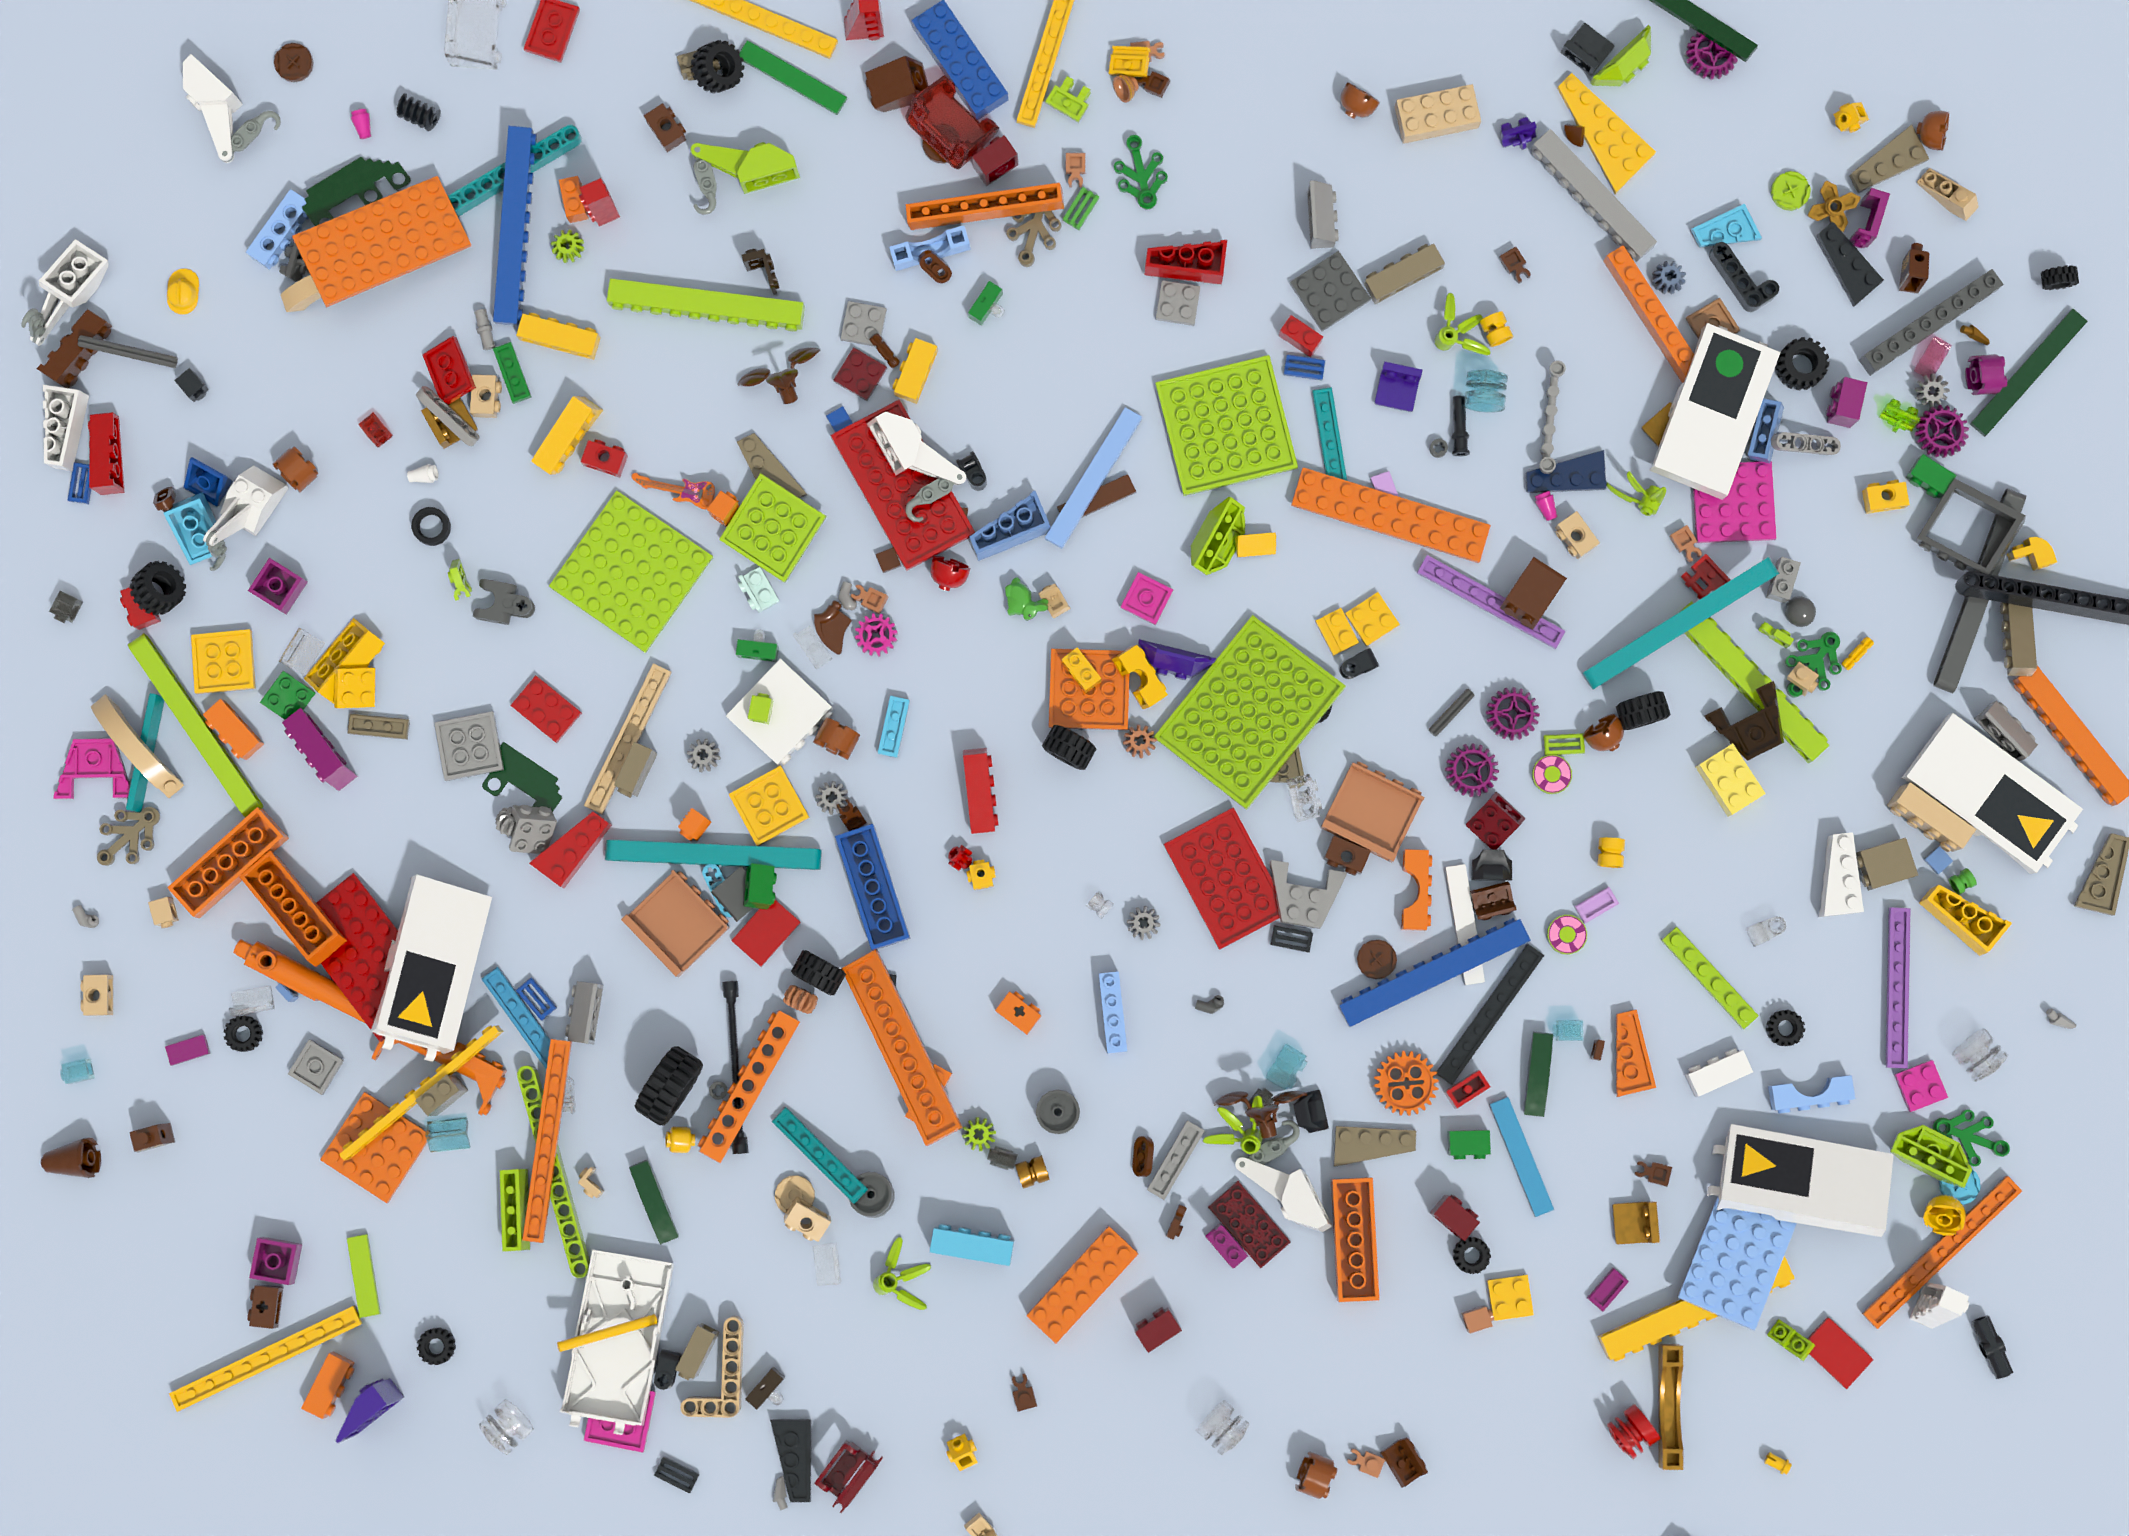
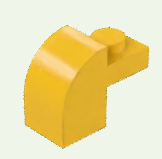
(2038, 551)

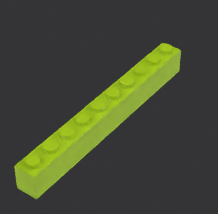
(705, 304)
(1747, 678)

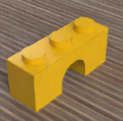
(1150, 689)

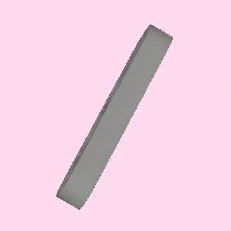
(447, 416)
(1805, 443)

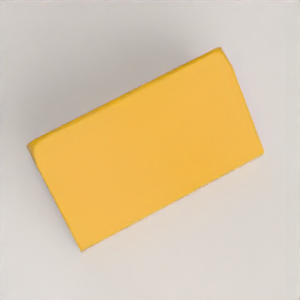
(1256, 544)

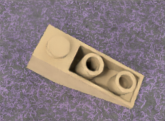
(1949, 194)

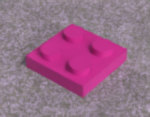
(1146, 598)
(1921, 1086)

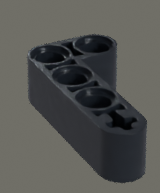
(1741, 275)

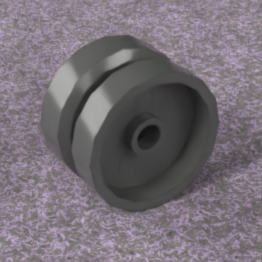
(1046, 1115)
(883, 1197)

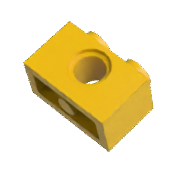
(1897, 497)
(1081, 670)

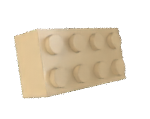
(1437, 113)
(1931, 817)

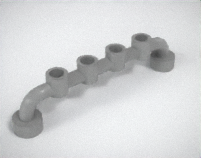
(1547, 463)

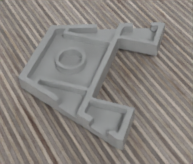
(1304, 904)

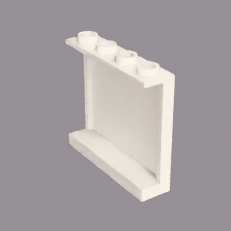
(794, 713)

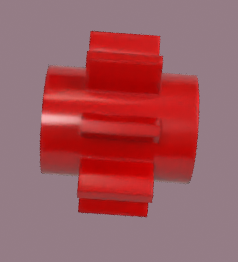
(960, 857)

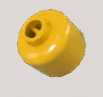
(679, 1139)

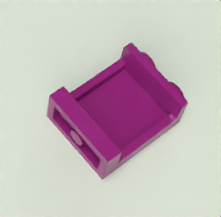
(1877, 202)
(1226, 1246)

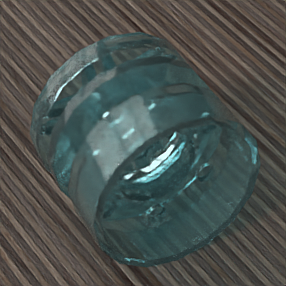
(1485, 391)

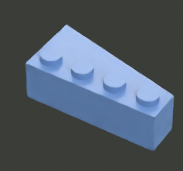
(1011, 528)

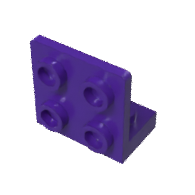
(1398, 386)

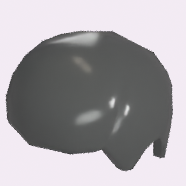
(1800, 611)

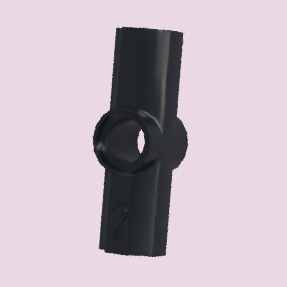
(1992, 1347)

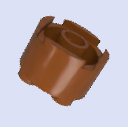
(295, 469)
(836, 738)
(1315, 1475)

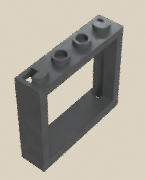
(1984, 501)

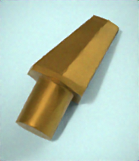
(1973, 333)

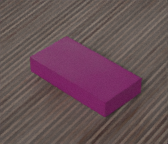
(187, 1050)
(1607, 1289)

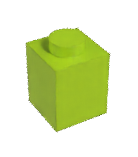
(760, 708)

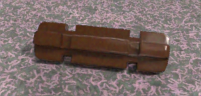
(884, 350)

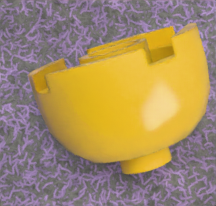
(1945, 1215)

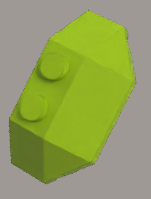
(1626, 62)
(1216, 537)
(1933, 1154)

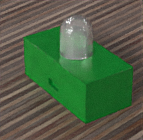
(987, 304)
(758, 648)

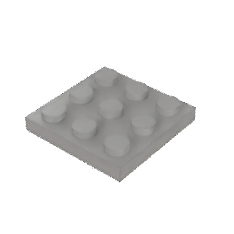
(469, 746)

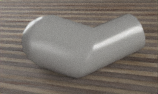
(85, 920)

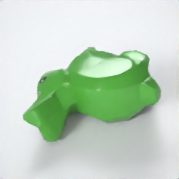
(1020, 600)

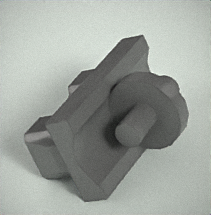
(295, 266)

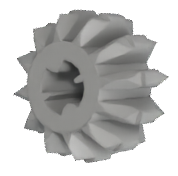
(1936, 383)
(698, 760)
(827, 793)
(505, 822)
(1151, 923)

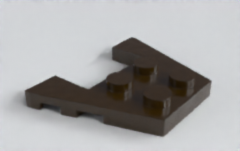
(1757, 732)

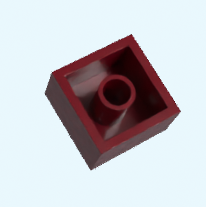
(995, 159)
(1455, 1217)
(1157, 1329)

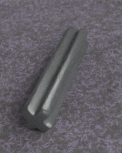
(1451, 712)

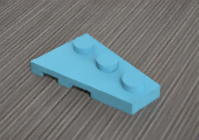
(1728, 227)

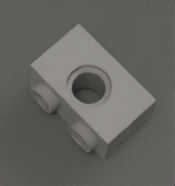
(1782, 584)

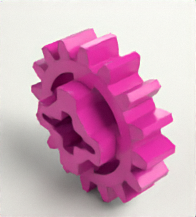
(870, 642)

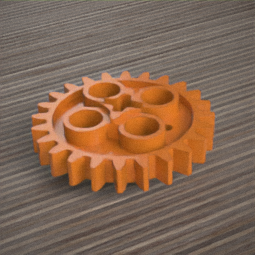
(1404, 1065)

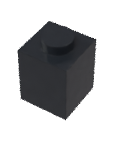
(191, 385)

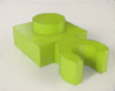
(1780, 636)

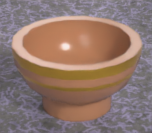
(1125, 87)

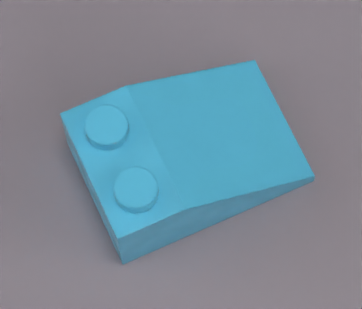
(189, 523)

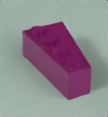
(318, 750)

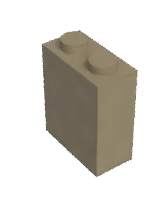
(635, 770)
(1886, 864)
(441, 1095)
(697, 1351)

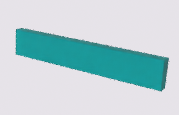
(1329, 433)
(149, 737)
(819, 1155)

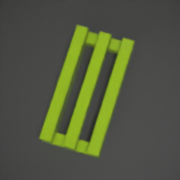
(1547, 745)

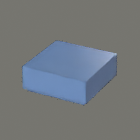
(1938, 860)
(287, 993)

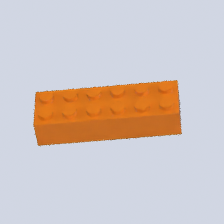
(222, 865)
(293, 908)
(1354, 1239)
(1082, 1284)

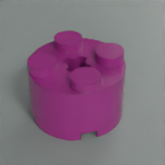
(1986, 374)

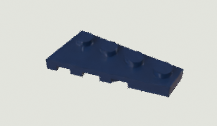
(1577, 474)

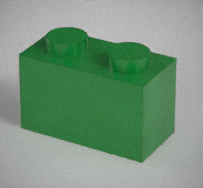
(1930, 476)
(759, 886)
(1469, 1143)

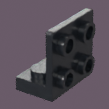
(1587, 49)

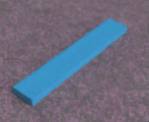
(518, 1014)
(1521, 1157)

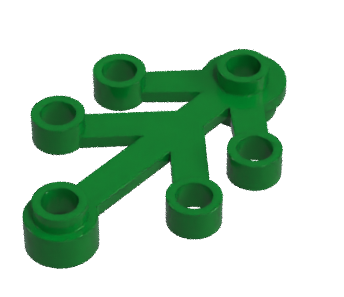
(1140, 175)
(1816, 660)
(1967, 1135)

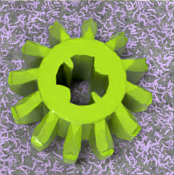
(560, 248)
(972, 1132)

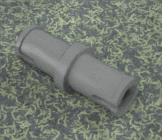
(484, 329)

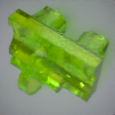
(1900, 418)

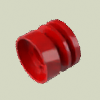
(1633, 1431)

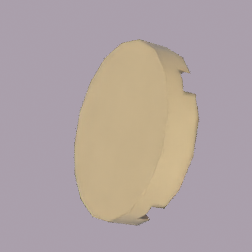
(791, 1188)

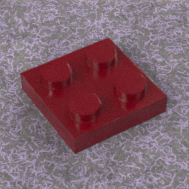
(860, 374)

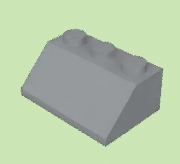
(1322, 215)
(2006, 731)
(584, 1012)

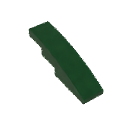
(1538, 1074)
(653, 1201)

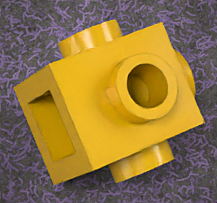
(1850, 117)
(981, 882)
(962, 1452)

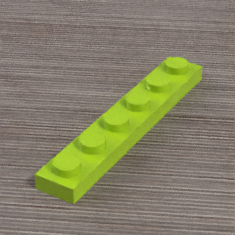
(1709, 978)

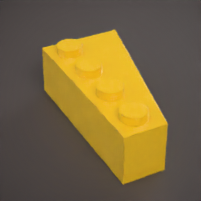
(566, 434)
(1965, 919)

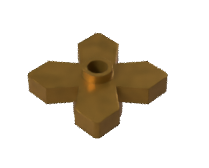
(1830, 195)

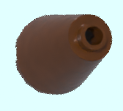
(74, 1159)

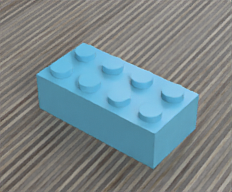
(972, 1246)

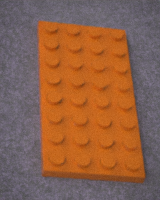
(381, 241)

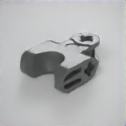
(505, 603)

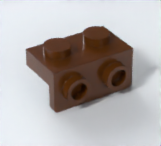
(1493, 901)
(1404, 1461)

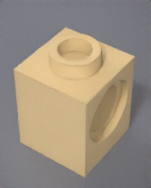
(163, 912)

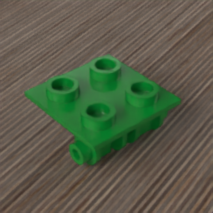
(287, 696)

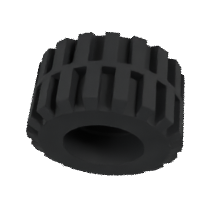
(730, 63)
(1813, 353)
(149, 597)
(1643, 710)
(1069, 747)
(818, 972)

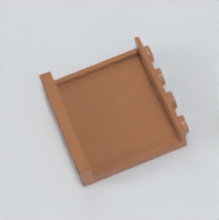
(1372, 811)
(676, 923)

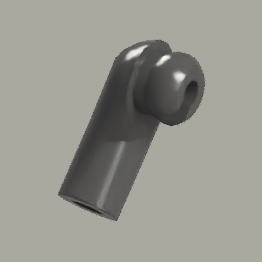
(1211, 1006)

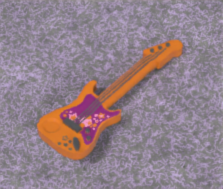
(698, 493)

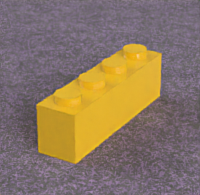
(558, 336)

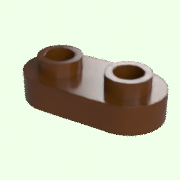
(933, 265)
(164, 499)
(1143, 1156)

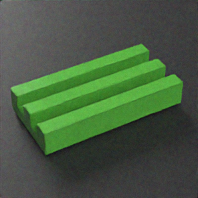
(1089, 194)

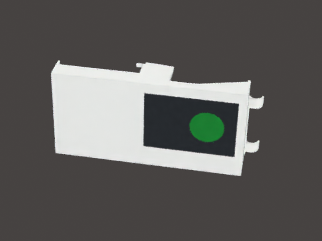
(1715, 411)

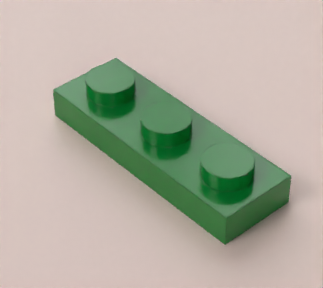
(512, 372)

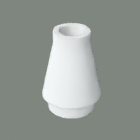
(424, 474)

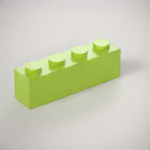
(513, 1208)

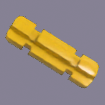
(1857, 653)

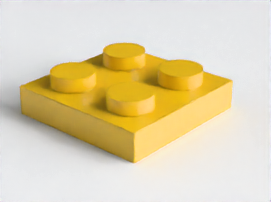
(1372, 619)
(354, 687)
(1510, 1297)

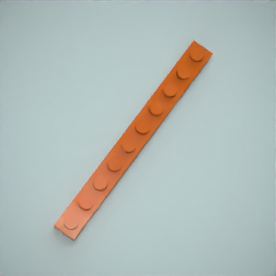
(547, 1141)
(1941, 1253)

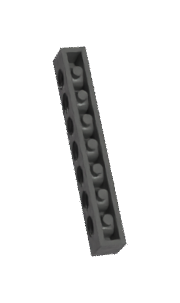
(1931, 322)

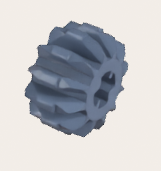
(1676, 277)

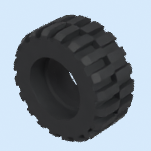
(668, 1085)

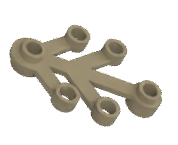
(1034, 226)
(131, 834)

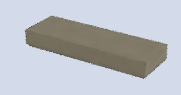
(378, 726)

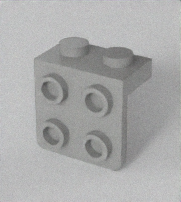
(532, 829)

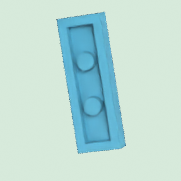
(893, 726)

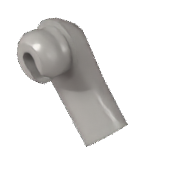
(844, 597)

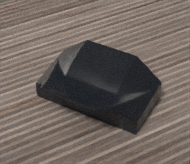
(1492, 866)
(1311, 1112)

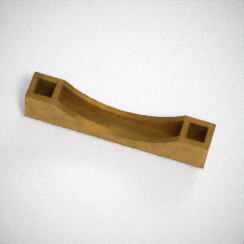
(1670, 1375)

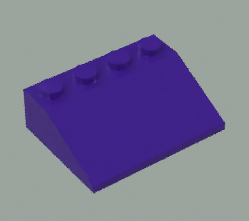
(368, 1406)

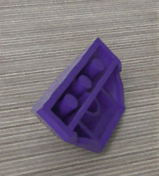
(1175, 661)

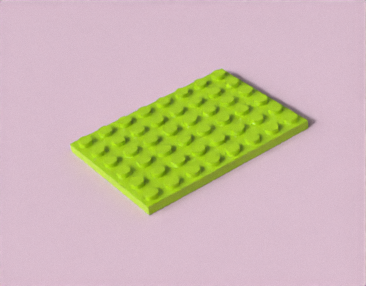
(1249, 712)

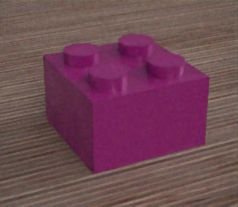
(1846, 402)
(277, 586)
(275, 1261)

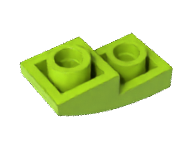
(1790, 1340)

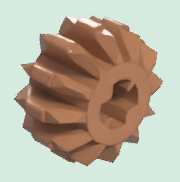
(1136, 735)
(800, 999)

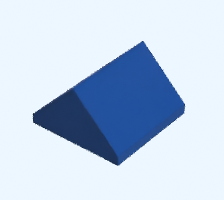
(207, 480)

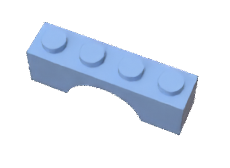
(944, 245)
(1836, 1089)

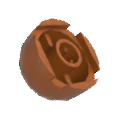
(1357, 102)
(1934, 129)
(1606, 734)

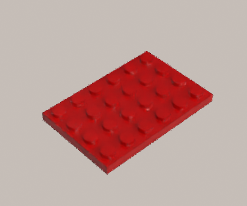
(1225, 878)

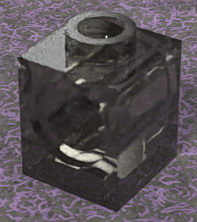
(65, 607)

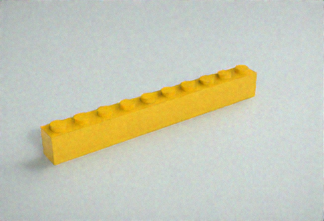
(1666, 1322)

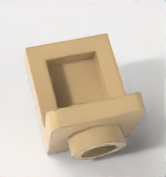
(1057, 603)
(1803, 678)
(591, 1188)
(979, 1526)

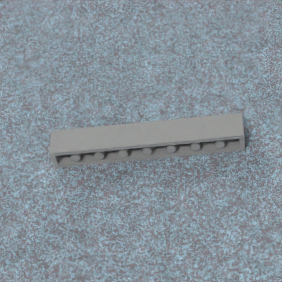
(1593, 195)

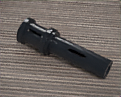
(1460, 435)

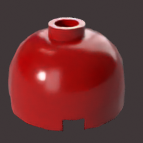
(948, 573)

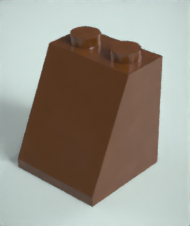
(896, 83)
(1533, 593)

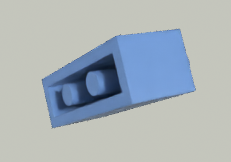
(1765, 427)

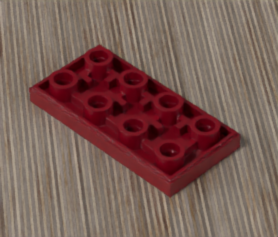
(1249, 1224)

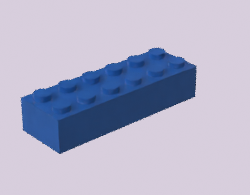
(960, 59)
(872, 887)

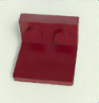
(1495, 821)

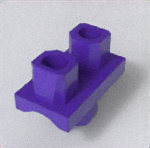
(1518, 135)

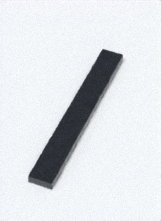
(1489, 1014)

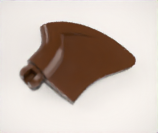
(832, 626)

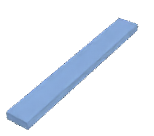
(1093, 478)

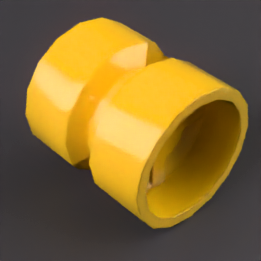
(1497, 335)
(1611, 852)

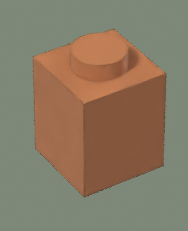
(1477, 1319)

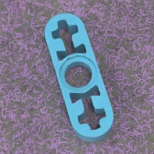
(709, 879)

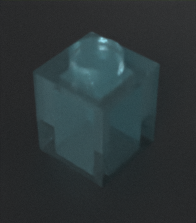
(1568, 1030)
(77, 1071)

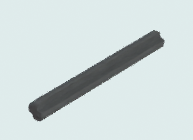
(127, 351)

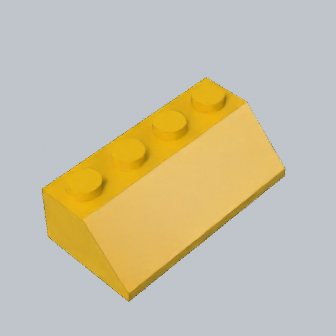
(352, 648)

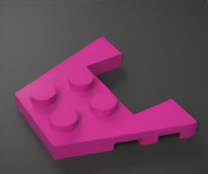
(93, 760)

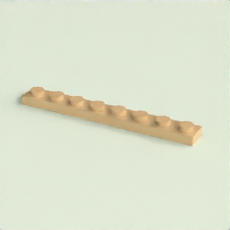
(629, 733)

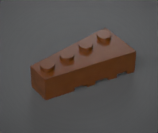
(71, 359)

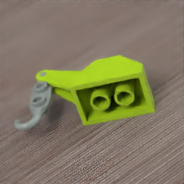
(756, 169)

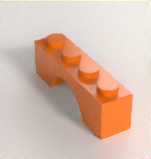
(1417, 865)

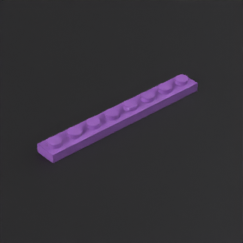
(1485, 599)
(1898, 988)

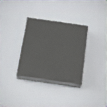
(731, 894)

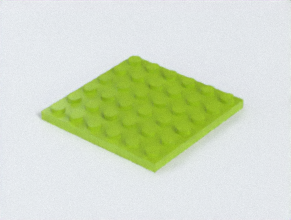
(1226, 425)
(631, 571)

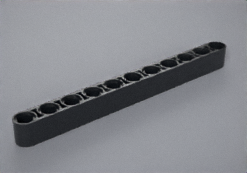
(2054, 598)

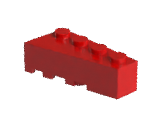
(105, 454)

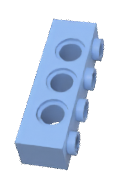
(269, 233)
(1113, 1012)

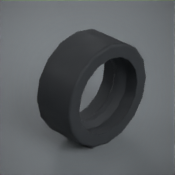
(415, 526)

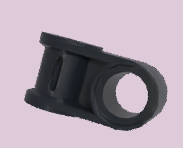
(972, 469)
(1362, 663)
(666, 1366)

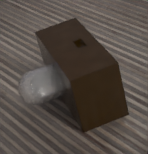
(767, 1389)

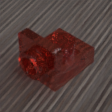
(375, 430)

